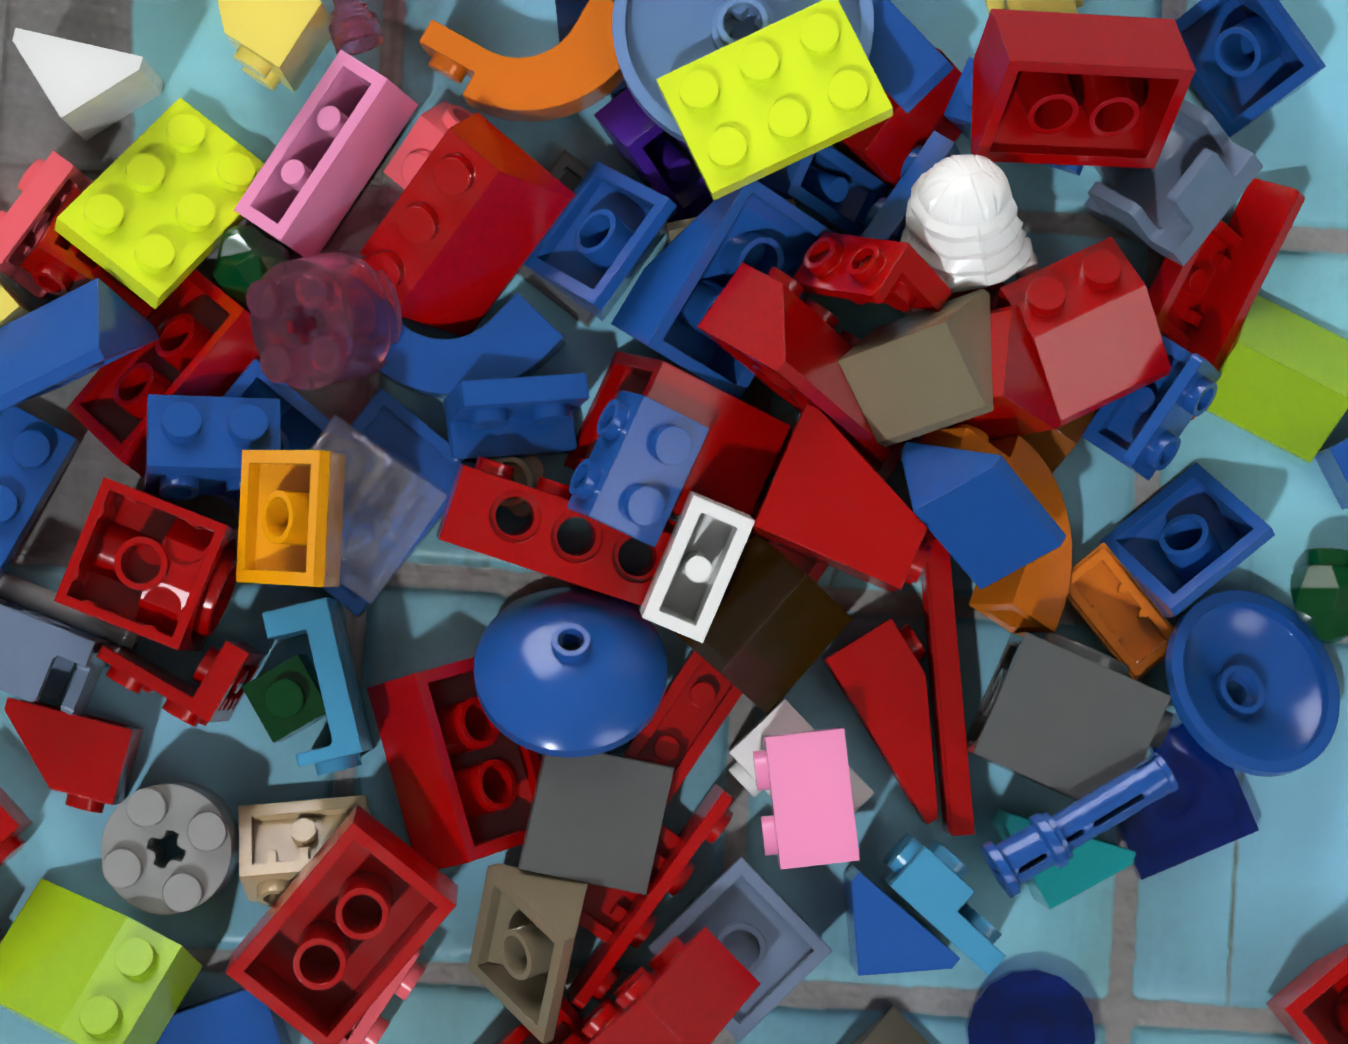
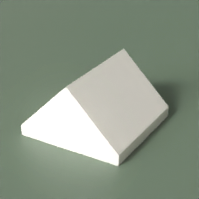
(88, 82)

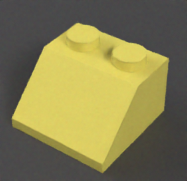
(276, 38)

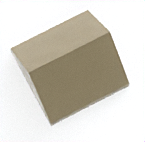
(924, 370)
(527, 942)

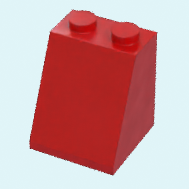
(738, 449)
(840, 509)

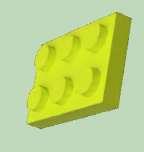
(774, 97)
(162, 203)

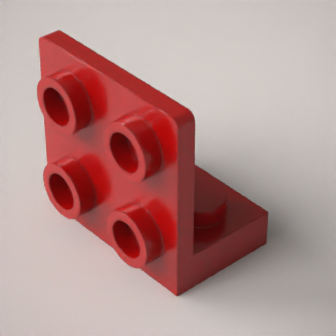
(219, 675)

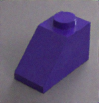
(655, 155)

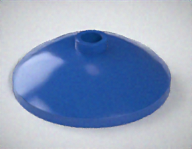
(1272, 669)
(565, 698)

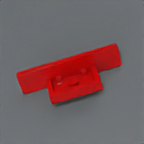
(1213, 292)
(627, 917)

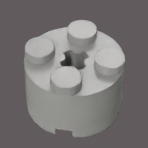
(137, 862)

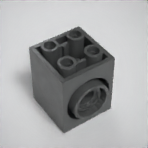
(1066, 715)

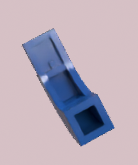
(508, 346)

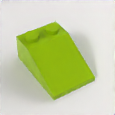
(90, 971)

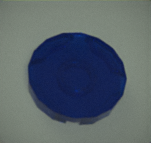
(1029, 1009)

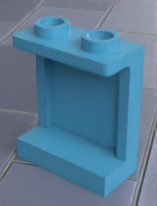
(337, 680)

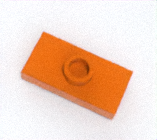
(1118, 611)

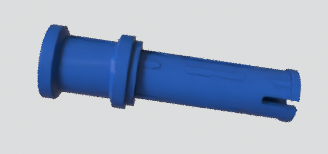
(1052, 838)

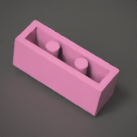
(326, 155)

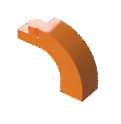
(538, 86)
(1037, 592)

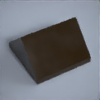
(769, 625)

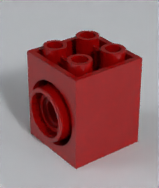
(151, 567)

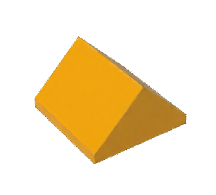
(291, 517)

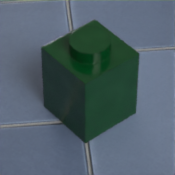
(287, 698)

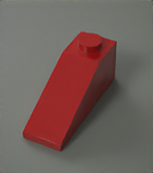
(891, 700)

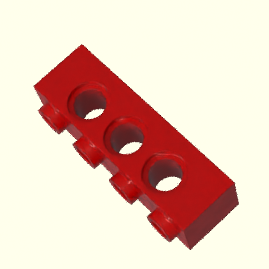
(472, 524)

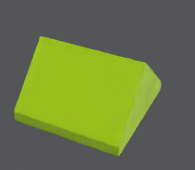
(1283, 380)

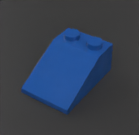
(696, 266)

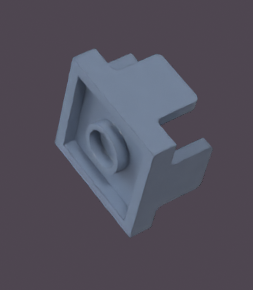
(1185, 192)
(42, 654)
(759, 933)

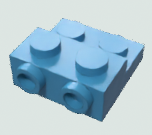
(935, 887)

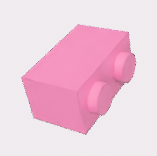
(809, 798)

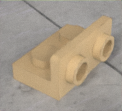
(283, 838)

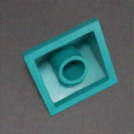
(1089, 866)

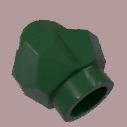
(245, 258)
(1322, 593)

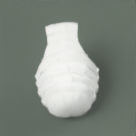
(967, 224)

